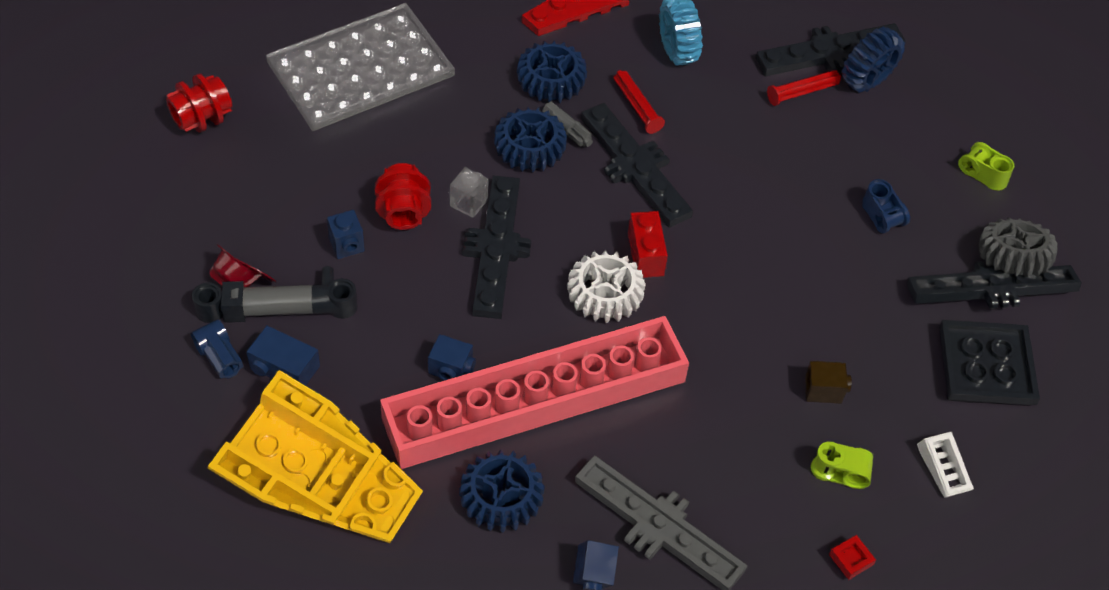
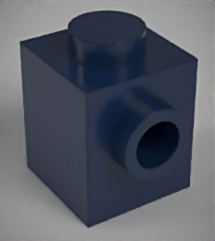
(345, 234)
(450, 358)
(595, 565)

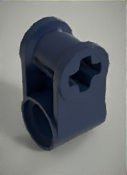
(884, 206)

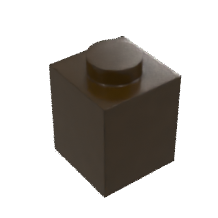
(827, 382)

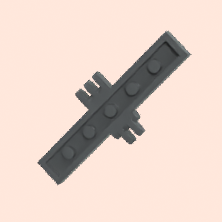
(660, 524)

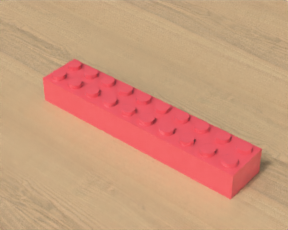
(532, 391)

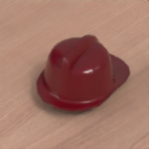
(229, 269)

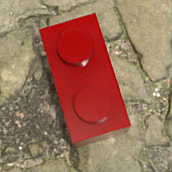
(647, 243)

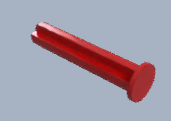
(802, 87)
(652, 121)

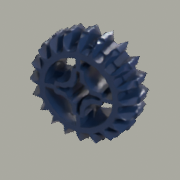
(873, 59)
(544, 71)
(529, 147)
(489, 477)

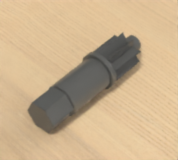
(573, 128)

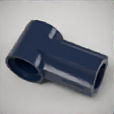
(215, 344)

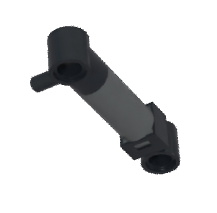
(238, 301)

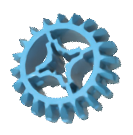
(680, 31)

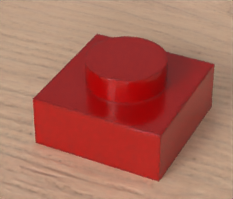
(852, 557)

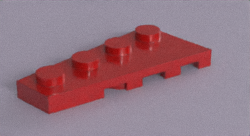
(557, 13)

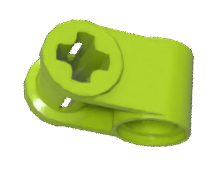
(988, 166)
(845, 463)

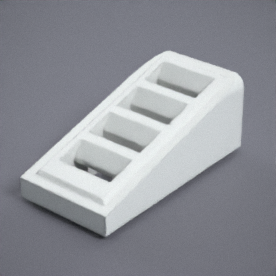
(951, 452)

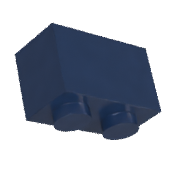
(282, 352)

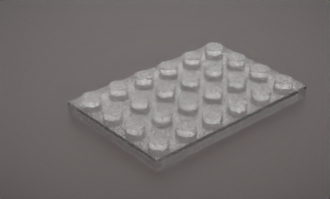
(359, 66)

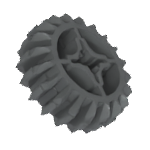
(1018, 247)

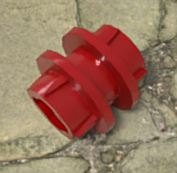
(201, 102)
(402, 196)

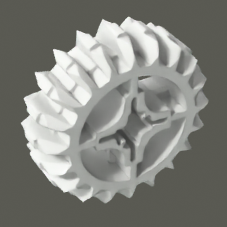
(604, 295)

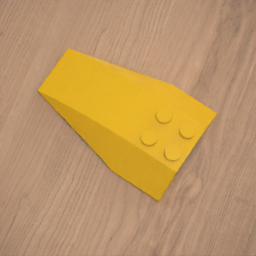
(316, 463)

